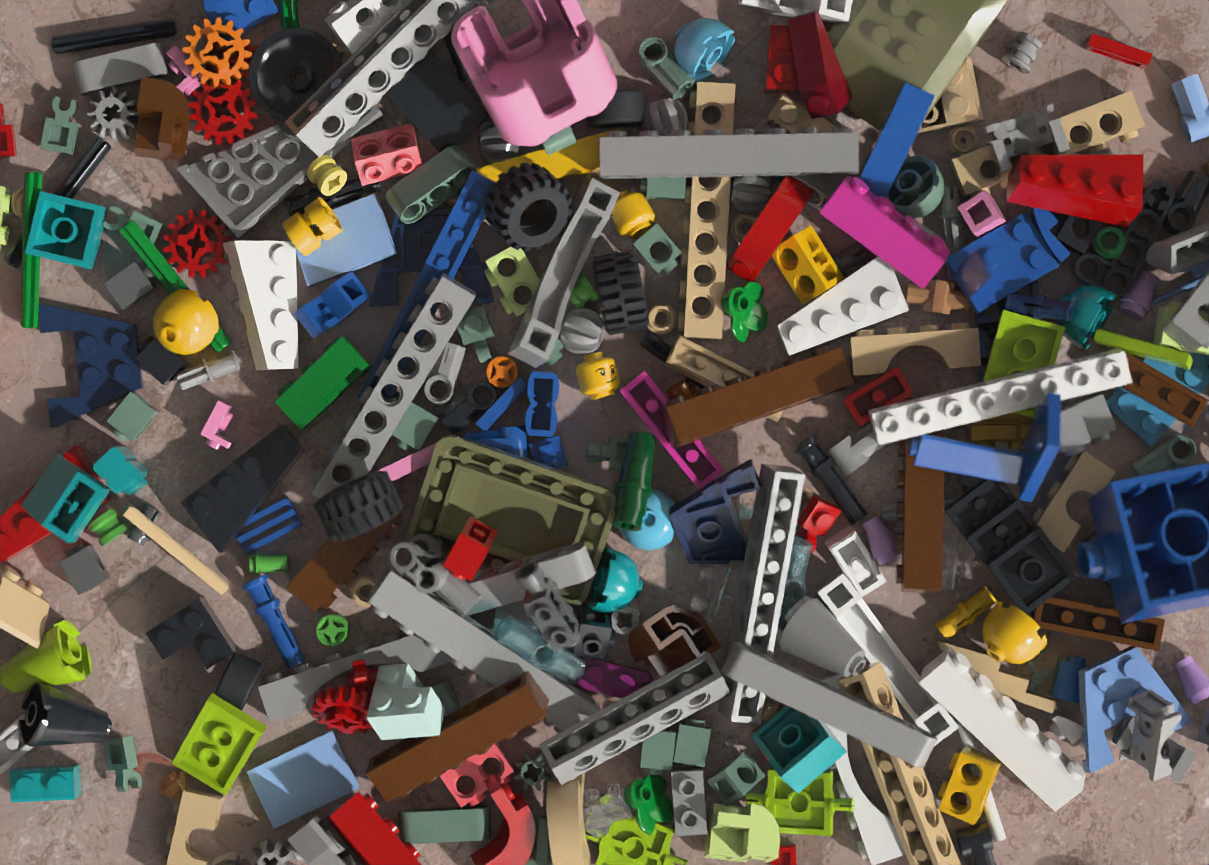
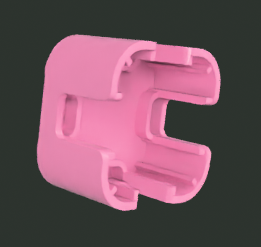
(538, 75)

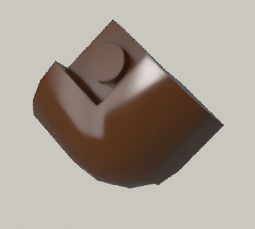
(161, 121)
(671, 640)

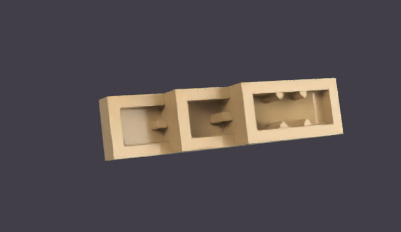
(1006, 683)

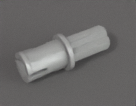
(208, 370)

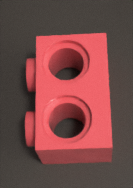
(386, 154)
(474, 768)

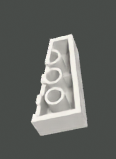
(268, 299)
(853, 304)

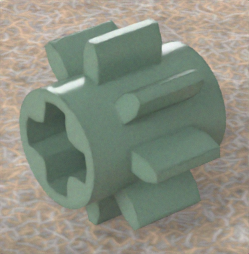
(528, 779)

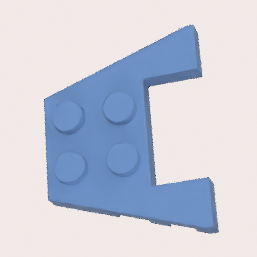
(1105, 696)

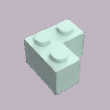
(403, 706)

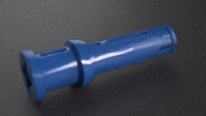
(268, 608)

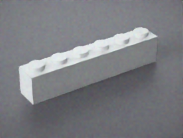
(1003, 728)

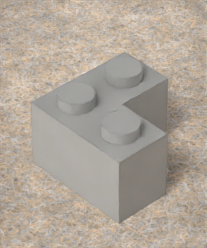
(1085, 423)

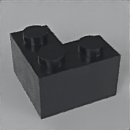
(195, 626)

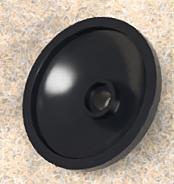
(278, 63)

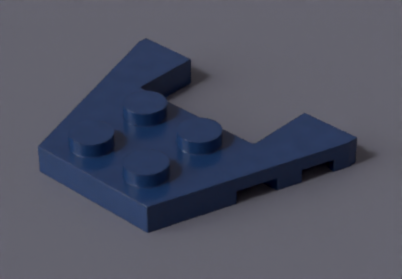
(413, 247)
(104, 361)
(708, 519)

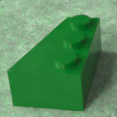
(322, 382)

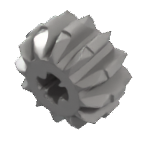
(113, 102)

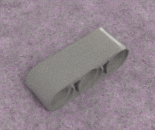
(120, 69)

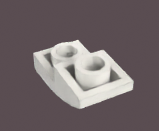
(1066, 729)

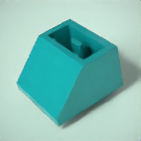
(65, 499)

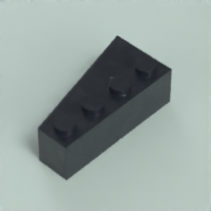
(241, 488)

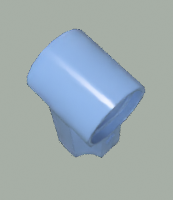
(1193, 107)

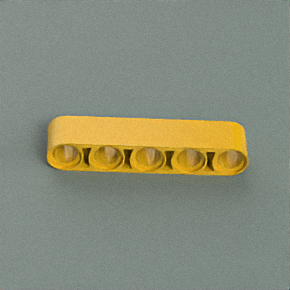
(563, 164)

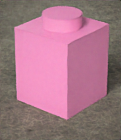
(982, 214)

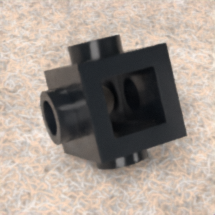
(595, 633)

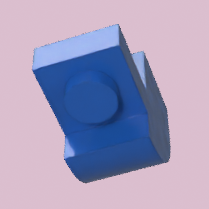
(333, 305)

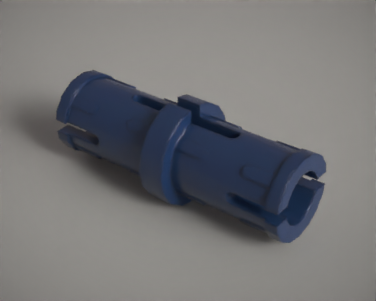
(1019, 304)

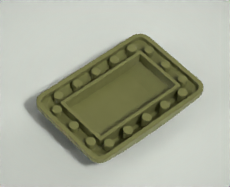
(906, 43)
(520, 498)

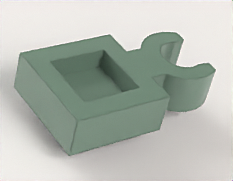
(59, 133)
(149, 225)

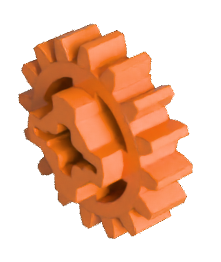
(210, 39)

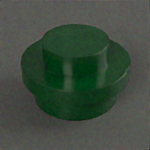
(1109, 242)

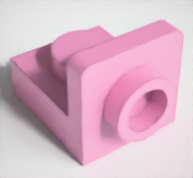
(189, 84)
(218, 420)

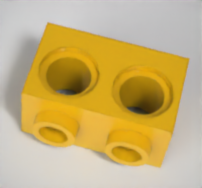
(807, 265)
(974, 787)

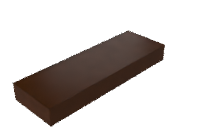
(1164, 392)

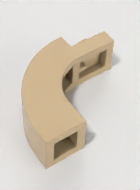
(566, 822)

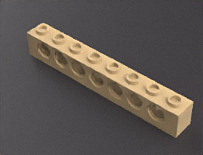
(709, 326)
(901, 783)

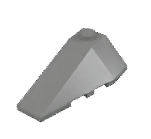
(321, 844)

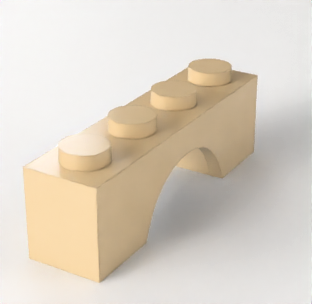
(955, 347)

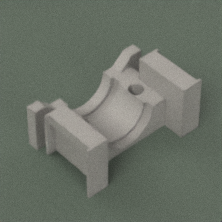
(1025, 136)
(1152, 726)
(1179, 757)

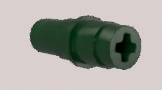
(634, 482)

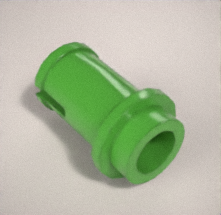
(268, 563)

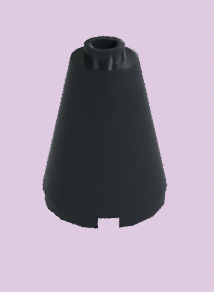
(60, 719)

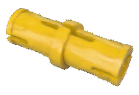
(966, 613)

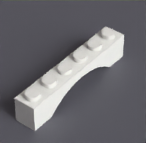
(878, 646)
(877, 832)

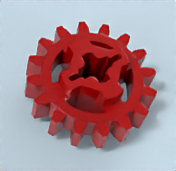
(214, 122)
(200, 229)
(342, 709)

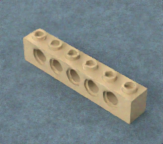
(1120, 109)

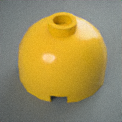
(185, 322)
(1011, 635)

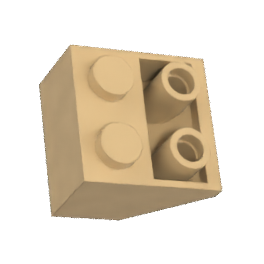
(958, 103)

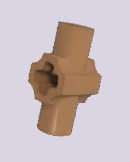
(937, 297)

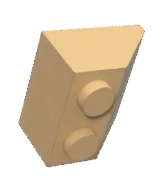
(22, 607)

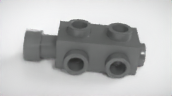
(547, 608)

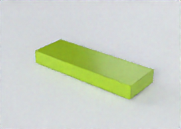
(1143, 348)

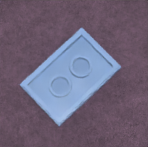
(361, 242)
(303, 779)

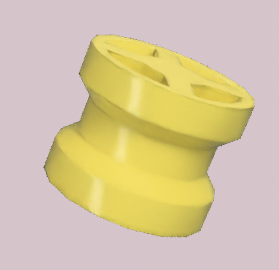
(326, 175)

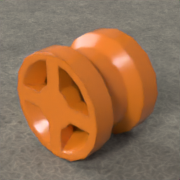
(499, 368)

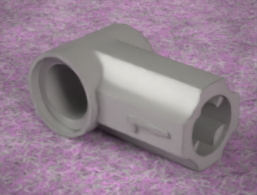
(446, 371)
(855, 449)

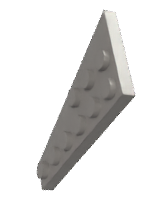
(259, 172)

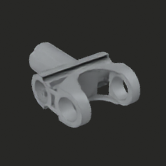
(436, 578)

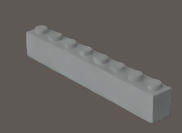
(729, 154)
(472, 645)

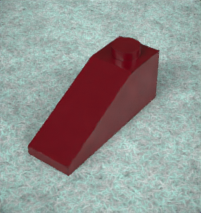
(817, 66)

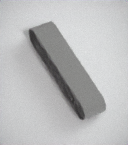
(562, 565)

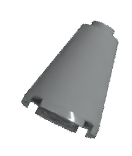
(820, 638)

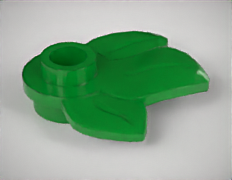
(745, 309)
(649, 801)

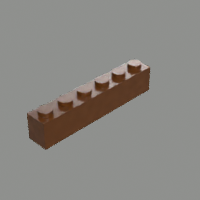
(755, 397)
(921, 523)
(462, 735)

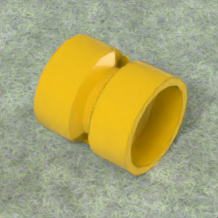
(303, 233)

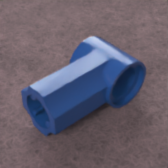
(506, 438)

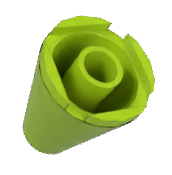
(55, 662)

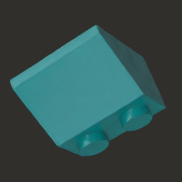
(66, 230)
(798, 746)

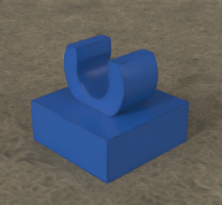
(549, 452)

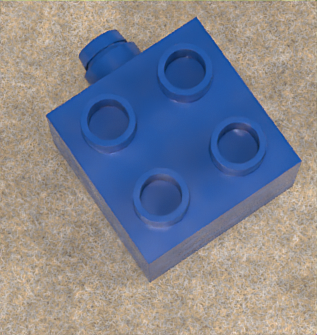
(1152, 542)

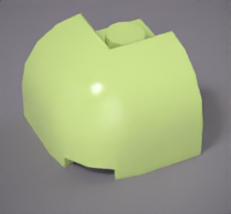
(741, 833)

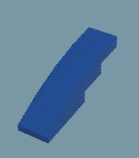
(895, 139)

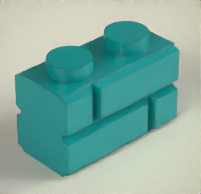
(122, 471)
(45, 783)

